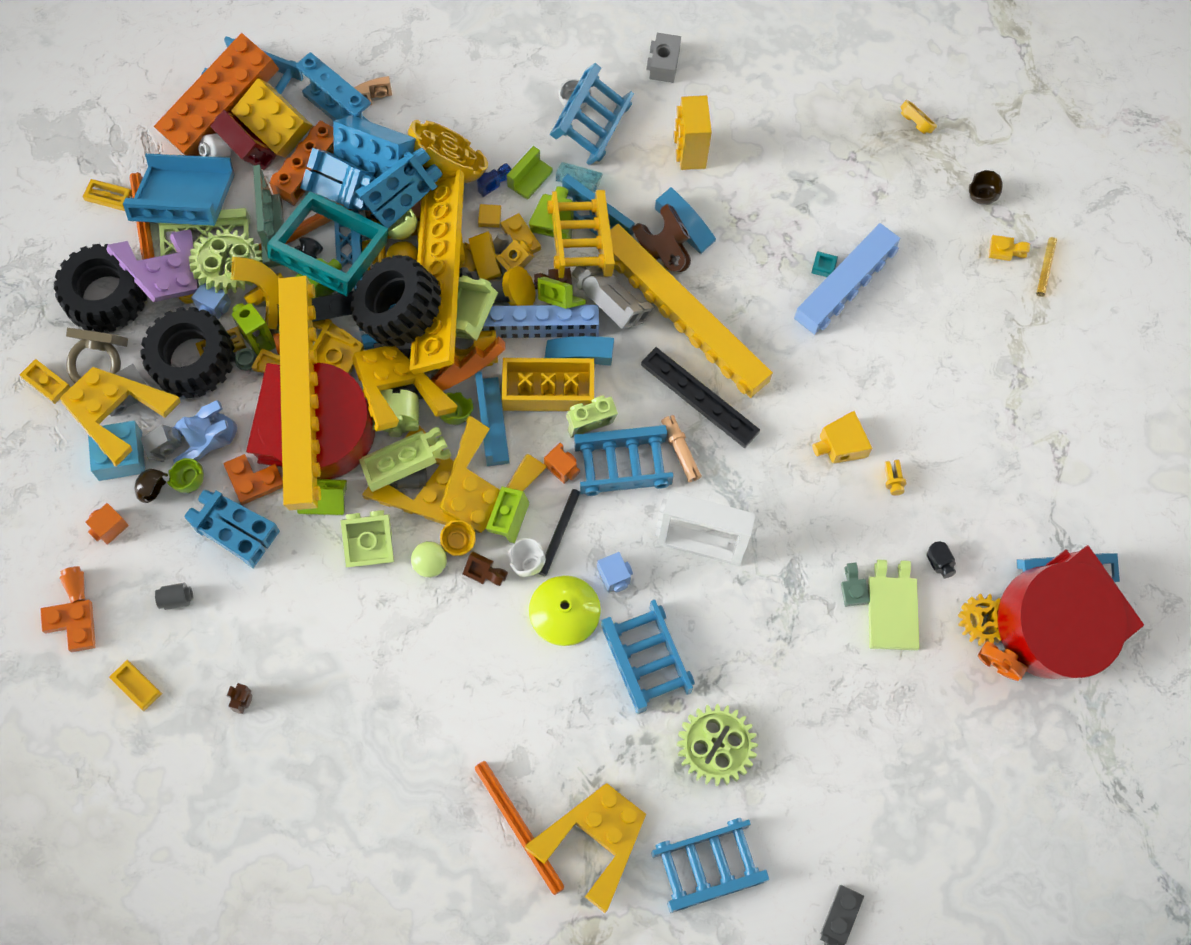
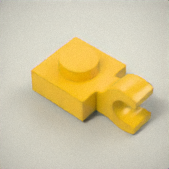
(1004, 248)

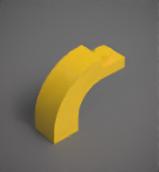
(265, 278)

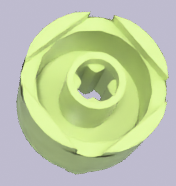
(406, 408)

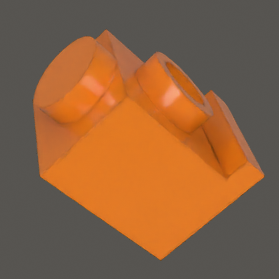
(561, 464)

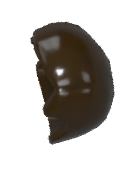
(985, 187)
(149, 485)

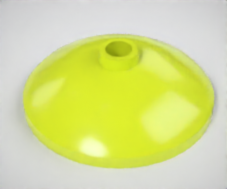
(561, 625)

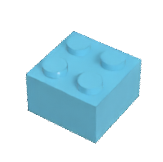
(133, 464)

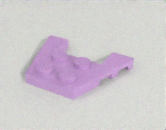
(160, 276)

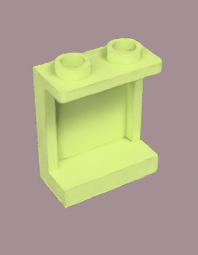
(473, 306)

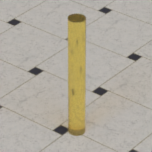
(1046, 268)

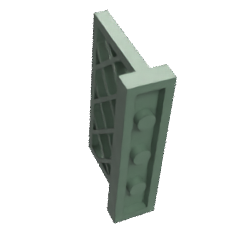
(268, 213)

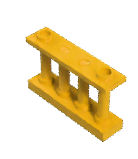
(599, 223)

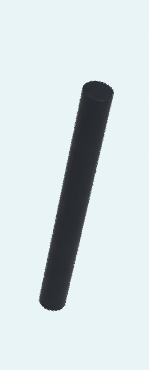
(559, 531)

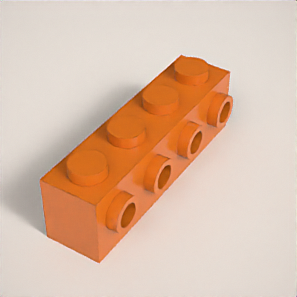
(290, 176)

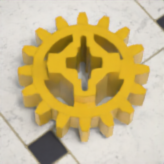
(976, 615)

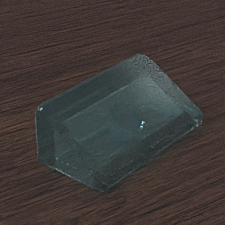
(585, 176)

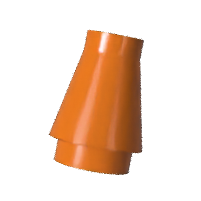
(73, 582)

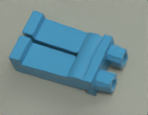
(340, 169)
(400, 187)
(213, 524)

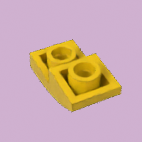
(484, 256)

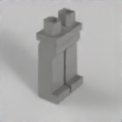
(611, 296)

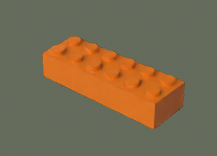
(213, 92)

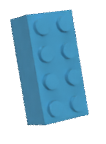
(369, 144)

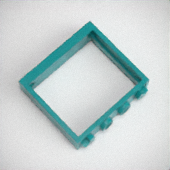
(319, 270)

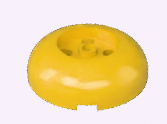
(448, 150)

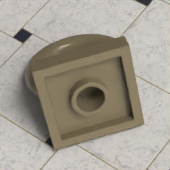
(94, 341)

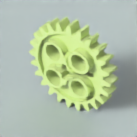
(214, 253)
(736, 755)

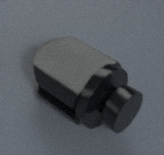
(941, 559)

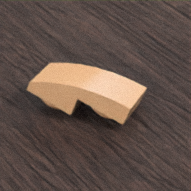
(376, 87)

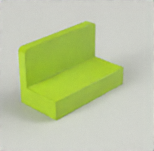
(528, 174)
(557, 293)
(331, 498)
(508, 513)

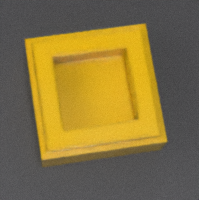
(489, 216)

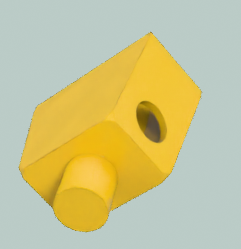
(843, 440)

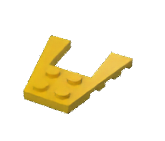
(332, 347)
(390, 368)
(101, 393)
(470, 496)
(429, 498)
(609, 821)

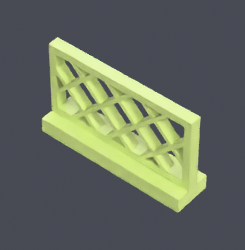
(227, 218)

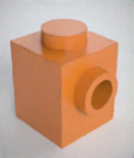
(105, 524)

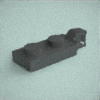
(841, 916)

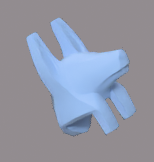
(205, 431)

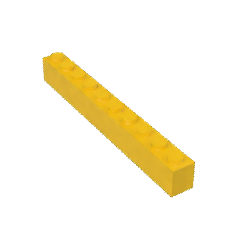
(688, 314)
(298, 394)

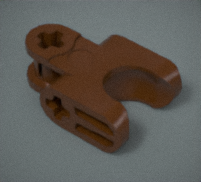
(668, 242)

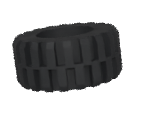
(411, 313)
(101, 314)
(169, 334)

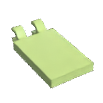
(403, 458)
(893, 609)

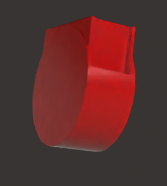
(342, 414)
(1066, 617)

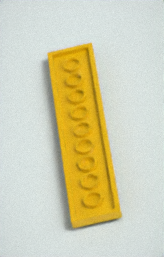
(440, 255)

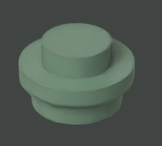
(245, 358)

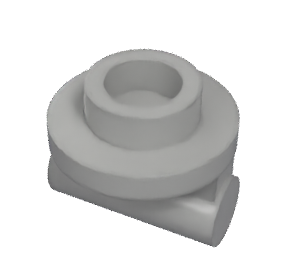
(501, 242)

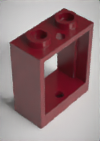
(242, 140)

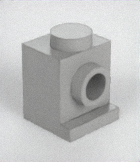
(161, 442)

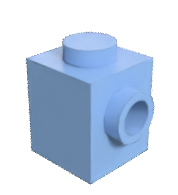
(210, 301)
(614, 572)

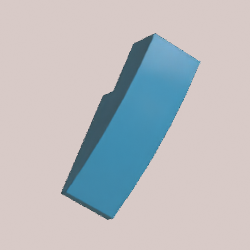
(700, 234)
(582, 347)

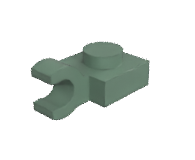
(854, 590)

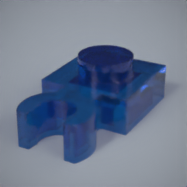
(491, 180)

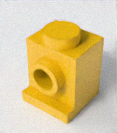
(523, 256)

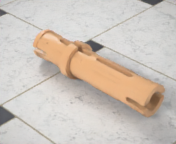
(677, 440)

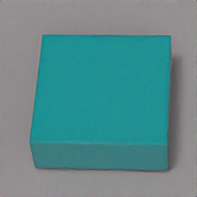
(824, 264)

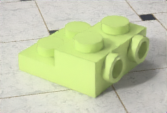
(591, 416)
(367, 539)

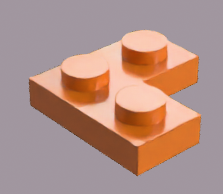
(252, 485)
(76, 619)

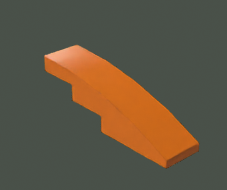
(468, 366)

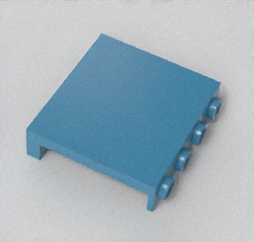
(181, 190)

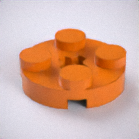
(1005, 661)

